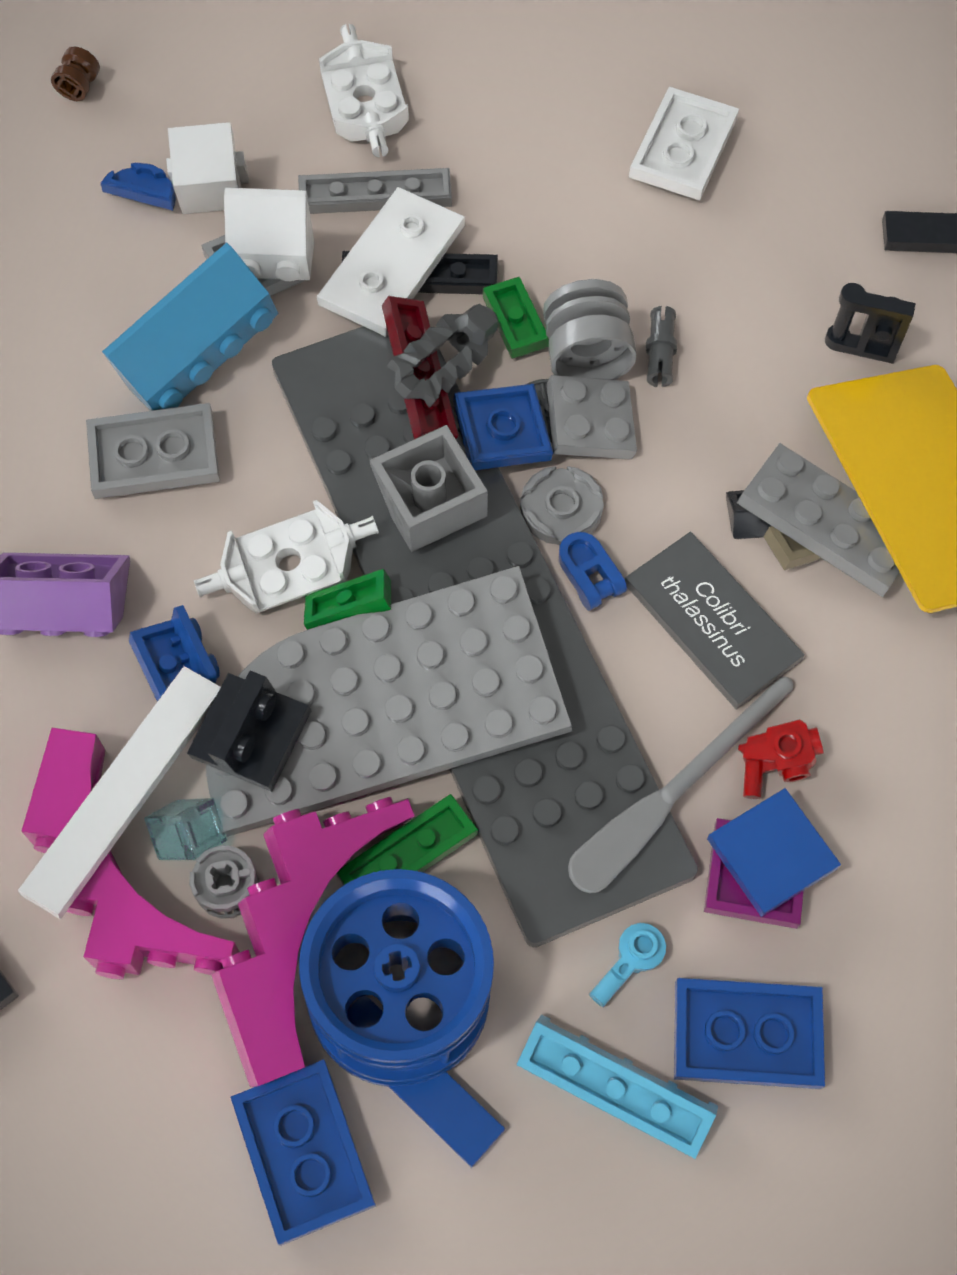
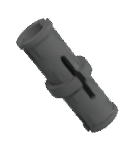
(661, 346)

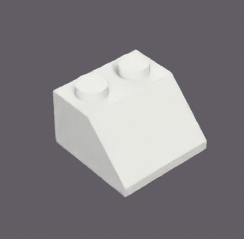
(270, 231)

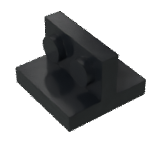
(250, 730)

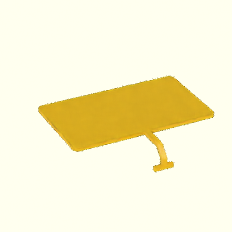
(901, 457)

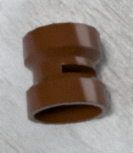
(75, 73)

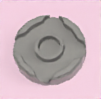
(561, 503)

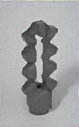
(465, 332)

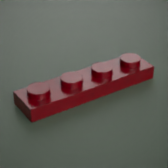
(406, 323)

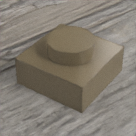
(788, 551)

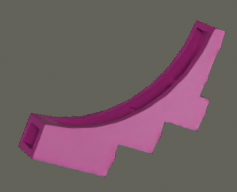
(123, 921)
(259, 989)

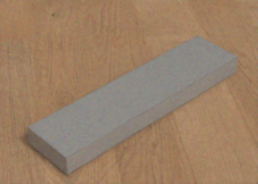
(372, 189)

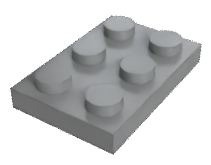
(152, 450)

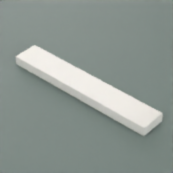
(119, 794)

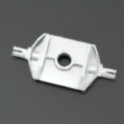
(363, 70)
(253, 560)

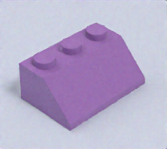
(62, 593)

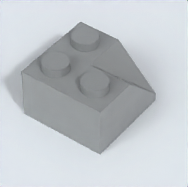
(430, 488)

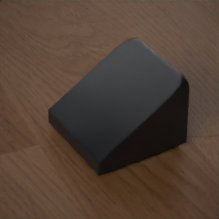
(743, 522)

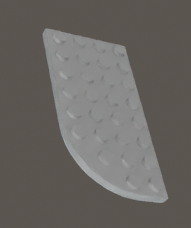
(403, 697)

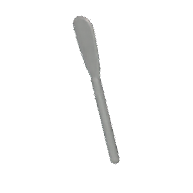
(622, 838)

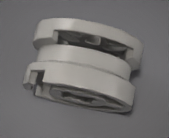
(222, 880)

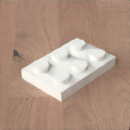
(684, 143)

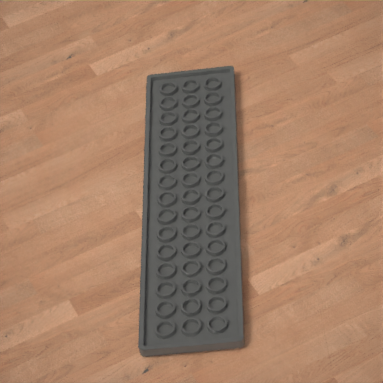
(538, 798)

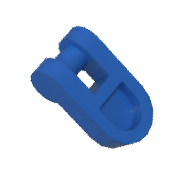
(582, 556)

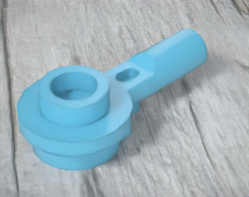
(640, 950)

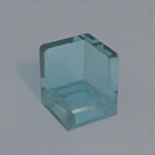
(185, 829)

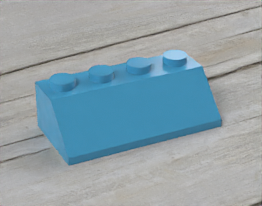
(192, 331)

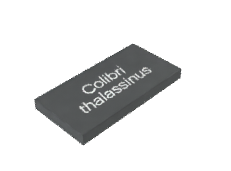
(714, 620)

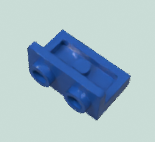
(168, 648)

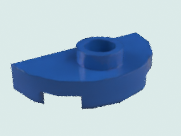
(142, 184)

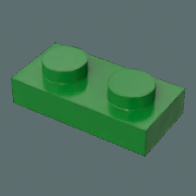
(516, 317)
(357, 596)

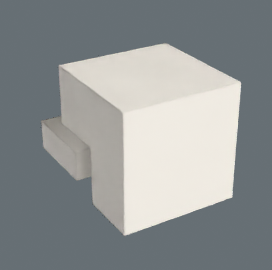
(203, 165)

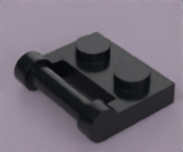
(882, 329)

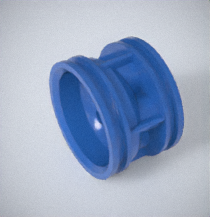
(392, 1049)

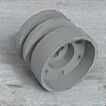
(589, 330)

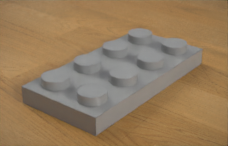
(821, 517)

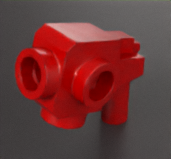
(783, 748)

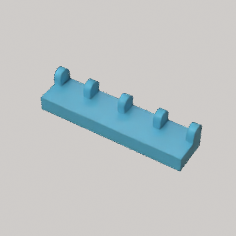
(617, 1087)

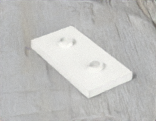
(391, 258)

